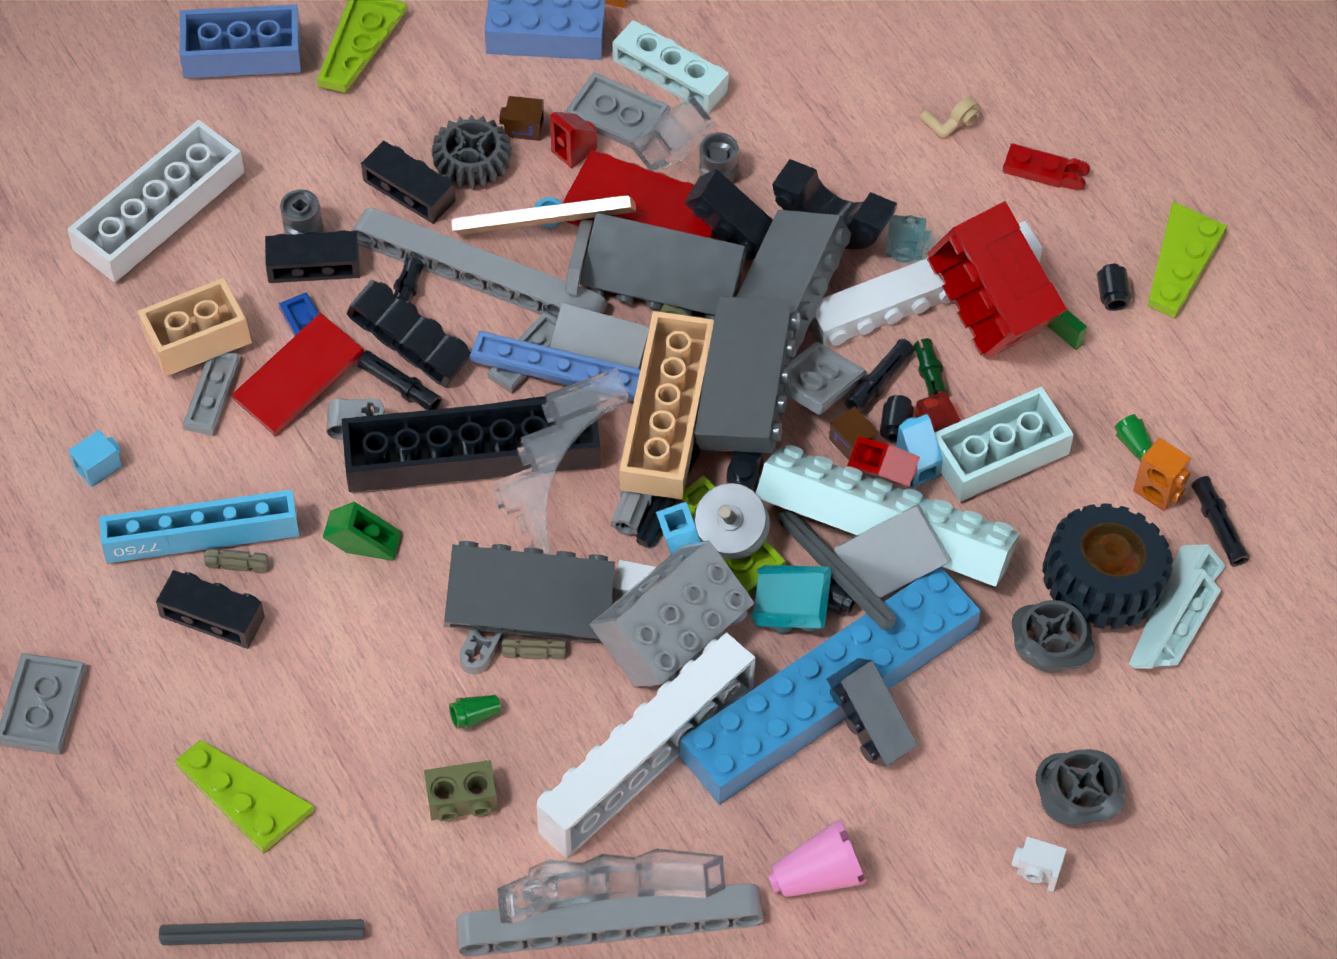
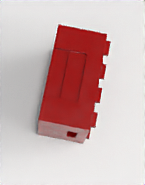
(995, 280)

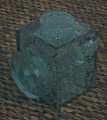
(907, 238)

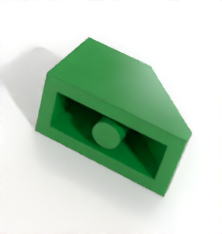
(361, 532)

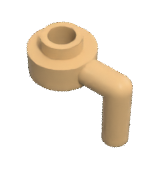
(963, 114)

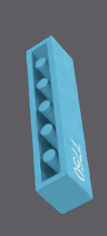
(198, 526)

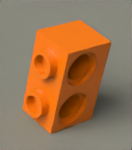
(1162, 474)

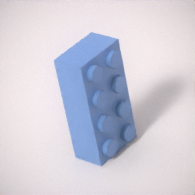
(546, 28)
(240, 41)

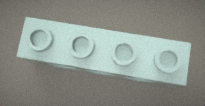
(670, 65)

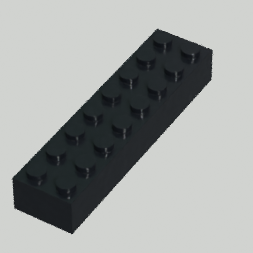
(450, 445)

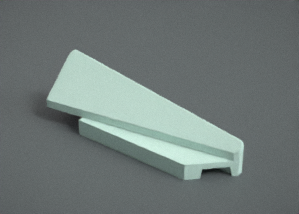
(1181, 608)

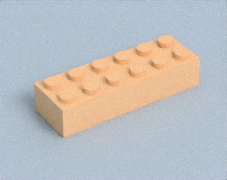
(666, 406)

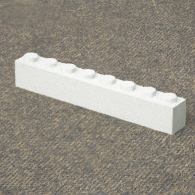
(886, 300)

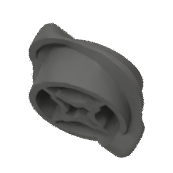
(1055, 646)
(1100, 805)

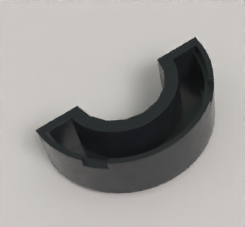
(802, 191)

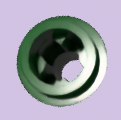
(1134, 435)
(473, 710)

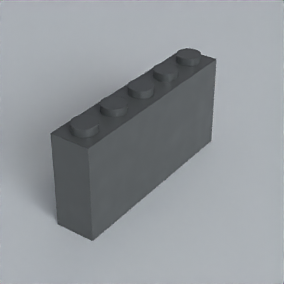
(797, 262)
(661, 266)
(747, 375)
(527, 591)

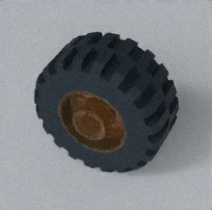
(1108, 565)

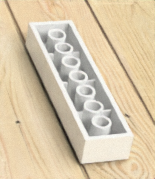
(643, 745)

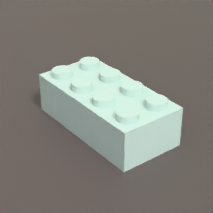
(1002, 443)

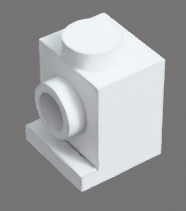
(1039, 862)

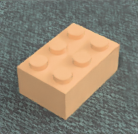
(194, 327)

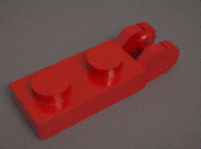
(1045, 167)

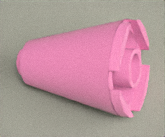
(818, 865)

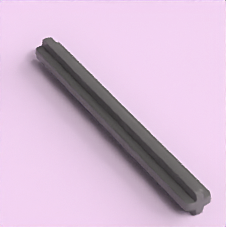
(840, 571)
(261, 932)

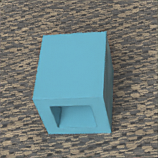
(95, 457)

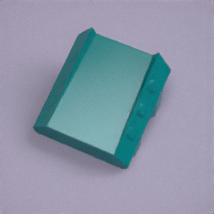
(792, 597)

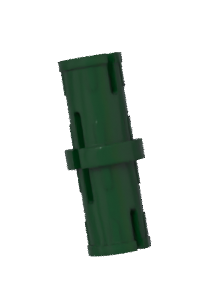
(930, 367)

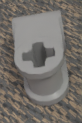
(349, 408)

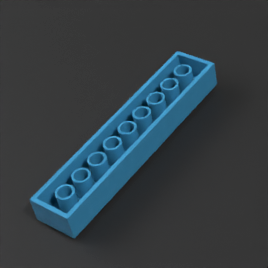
(796, 702)

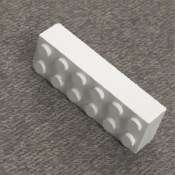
(156, 201)

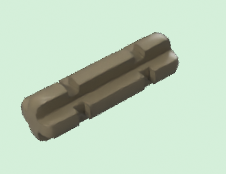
(236, 560)
(534, 648)

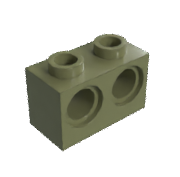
(459, 782)

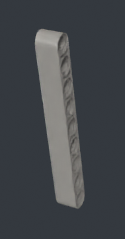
(470, 265)
(610, 921)

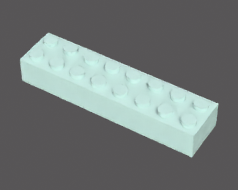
(858, 503)

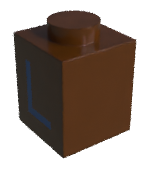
(523, 117)
(847, 428)

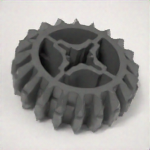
(473, 142)

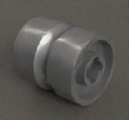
(720, 153)
(301, 212)

